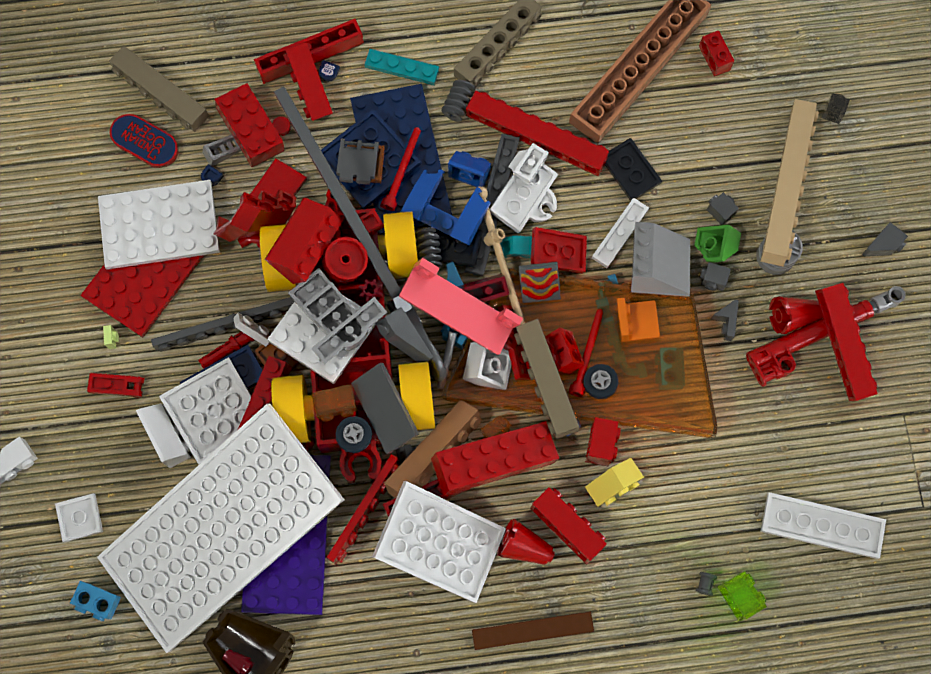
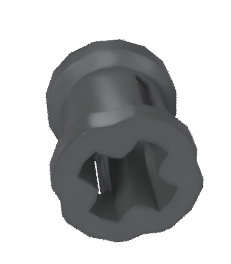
(706, 583)

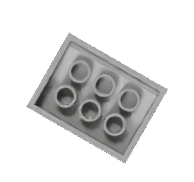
(660, 261)

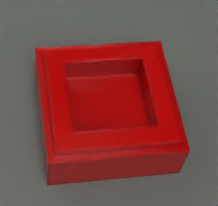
(372, 222)

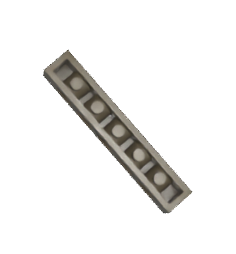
(499, 32)

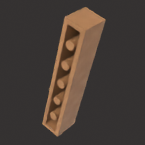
(447, 434)

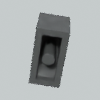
(887, 242)

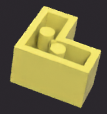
(614, 482)

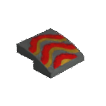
(539, 282)

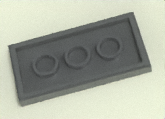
(385, 408)

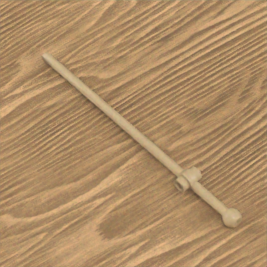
(494, 237)

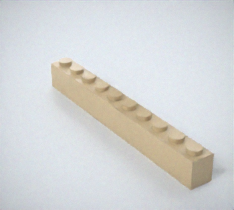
(788, 184)

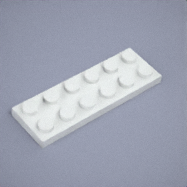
(823, 525)

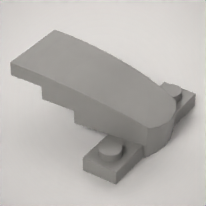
(334, 315)

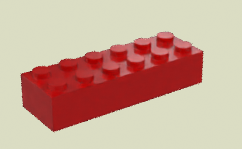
(494, 458)

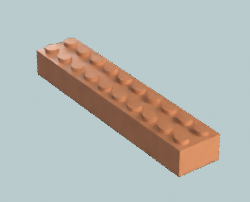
(637, 67)

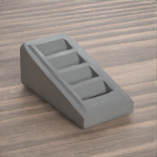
(219, 157)

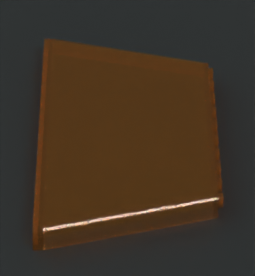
(659, 379)

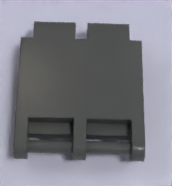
(357, 162)

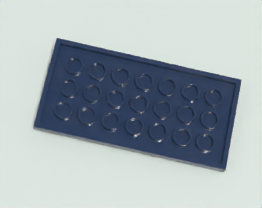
(403, 111)

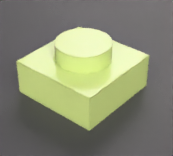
(110, 337)

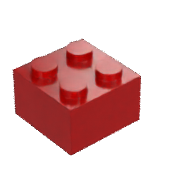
(602, 442)

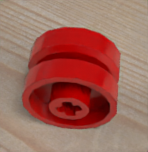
(355, 257)

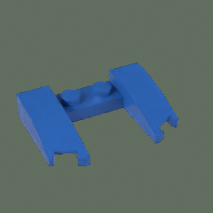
(460, 229)

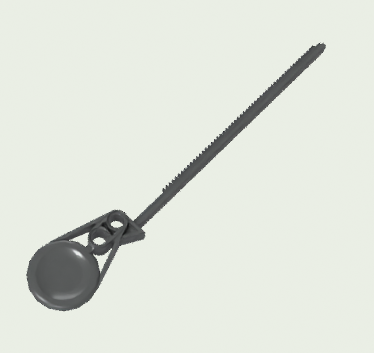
(436, 365)

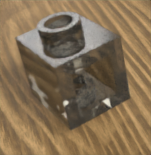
(835, 108)

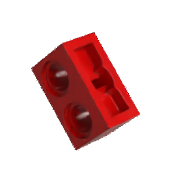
(716, 53)
(564, 350)

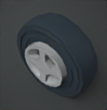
(599, 374)
(351, 427)

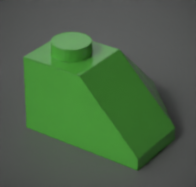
(717, 242)

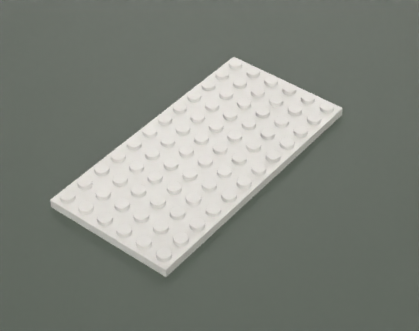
(220, 527)

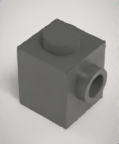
(722, 208)
(714, 276)

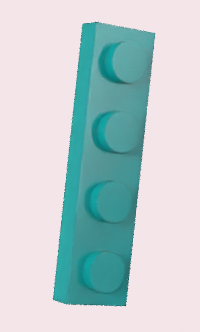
(402, 67)

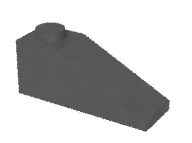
(402, 334)

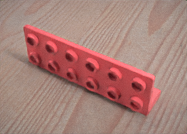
(458, 308)

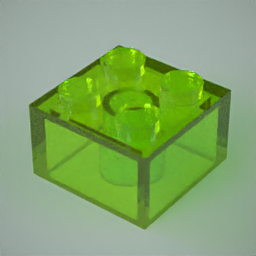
(742, 596)

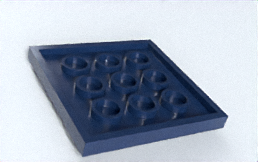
(371, 129)

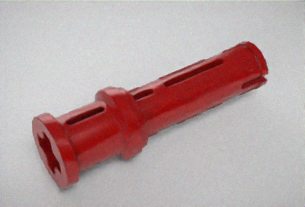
(234, 343)

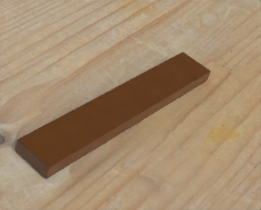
(532, 630)

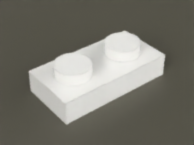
(247, 326)

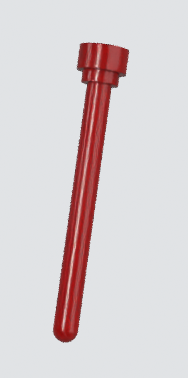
(389, 202)
(577, 388)

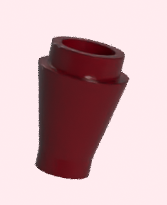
(240, 663)

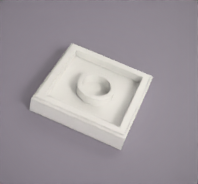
(79, 517)

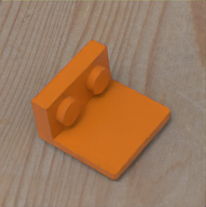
(637, 320)

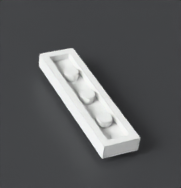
(620, 233)

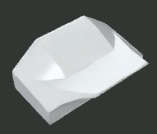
(528, 163)

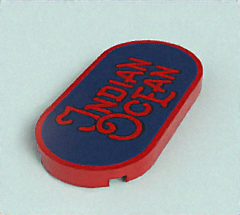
(144, 140)

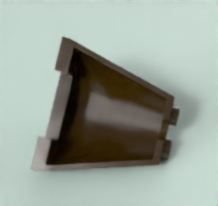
(263, 643)

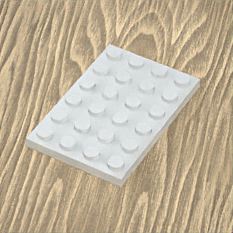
(158, 224)
(439, 542)

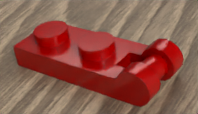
(115, 385)

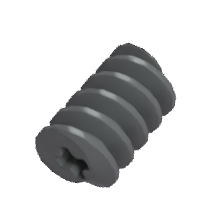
(456, 100)
(427, 246)

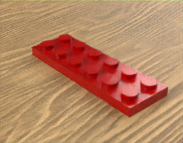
(359, 518)

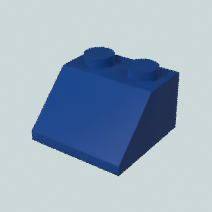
(469, 169)

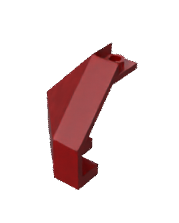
(256, 213)

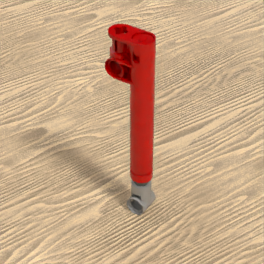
(768, 357)

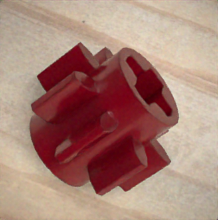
(370, 285)

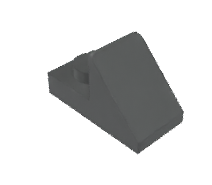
(729, 315)

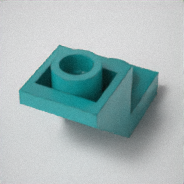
(517, 246)

